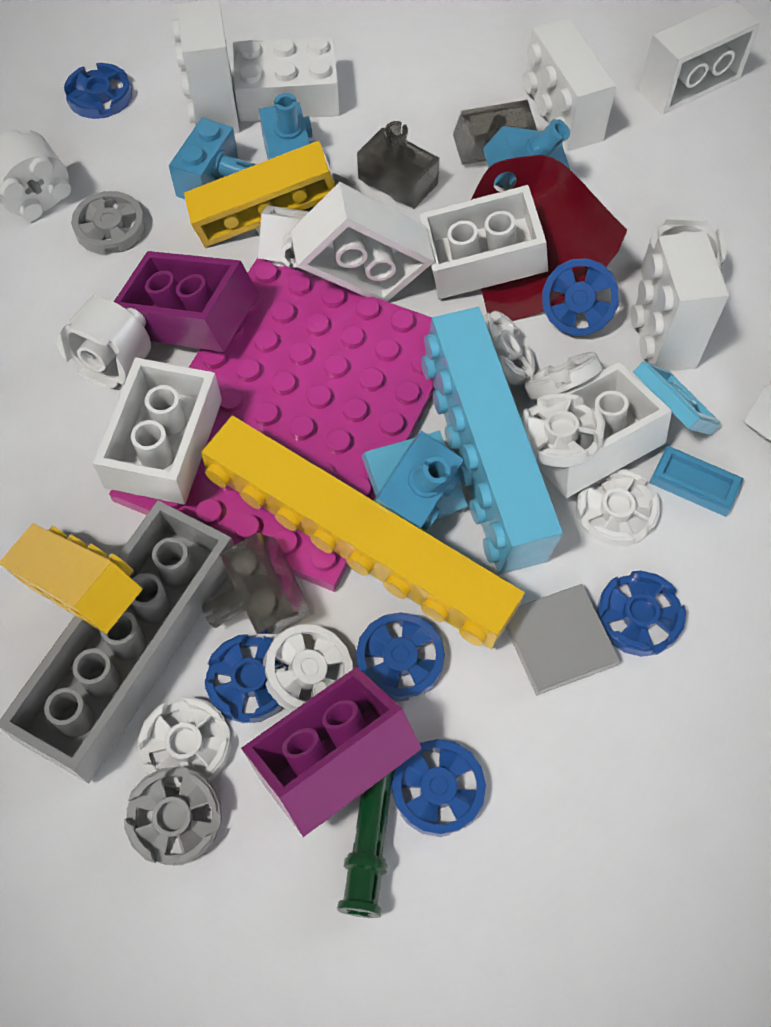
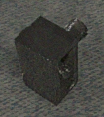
(479, 125)
(398, 165)
(260, 586)

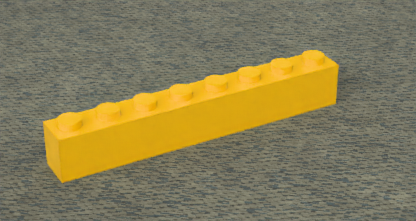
(362, 532)

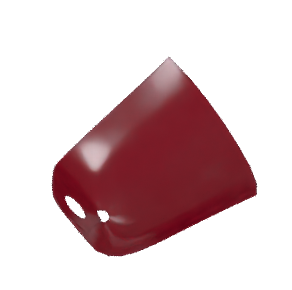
(572, 224)

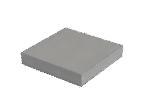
(560, 639)

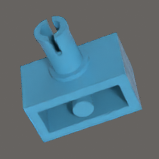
(284, 126)
(520, 142)
(205, 157)
(420, 480)

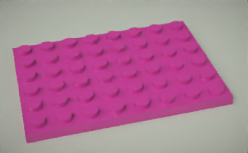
(321, 379)

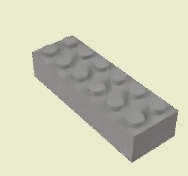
(97, 680)

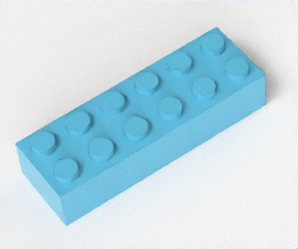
(491, 439)

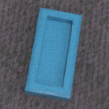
(696, 481)

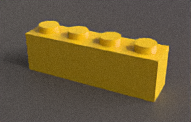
(237, 200)
(73, 575)

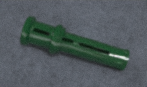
(366, 862)

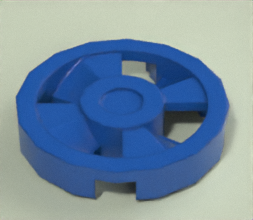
(91, 89)
(581, 297)
(641, 612)
(400, 655)
(247, 679)
(439, 788)

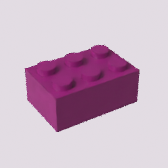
(189, 298)
(331, 749)

